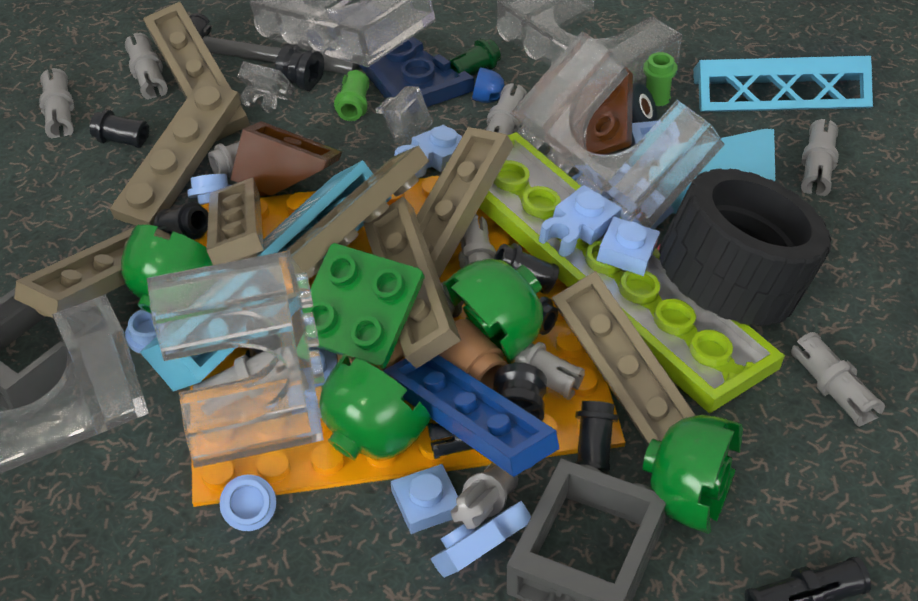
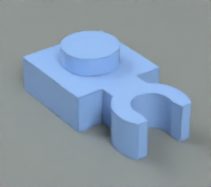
(436, 144)
(580, 216)
(467, 545)

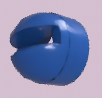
(488, 86)

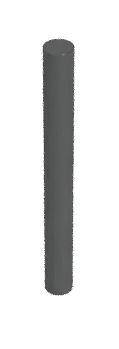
(267, 53)

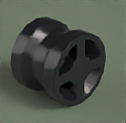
(300, 66)
(523, 386)

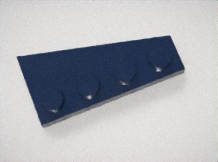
(415, 67)

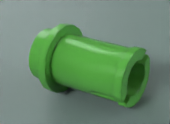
(659, 71)
(351, 101)

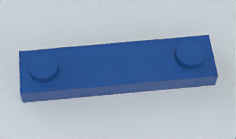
(476, 414)

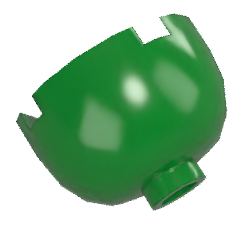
(155, 256)
(499, 303)
(368, 411)
(694, 468)

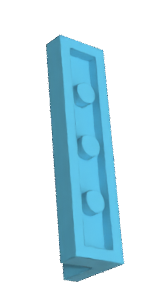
(781, 71)

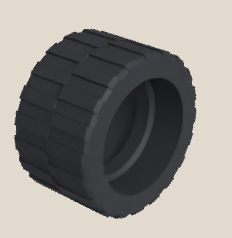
(744, 246)

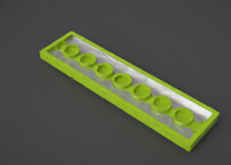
(696, 348)

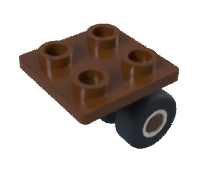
(612, 122)

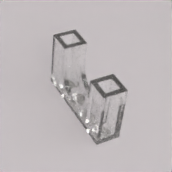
(540, 24)
(350, 32)
(638, 179)
(244, 306)
(90, 398)

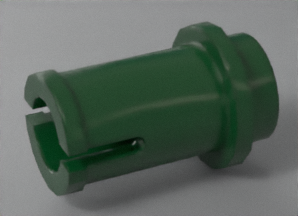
(483, 54)

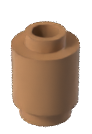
(475, 353)

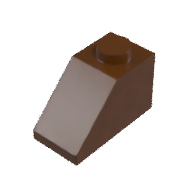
(278, 158)

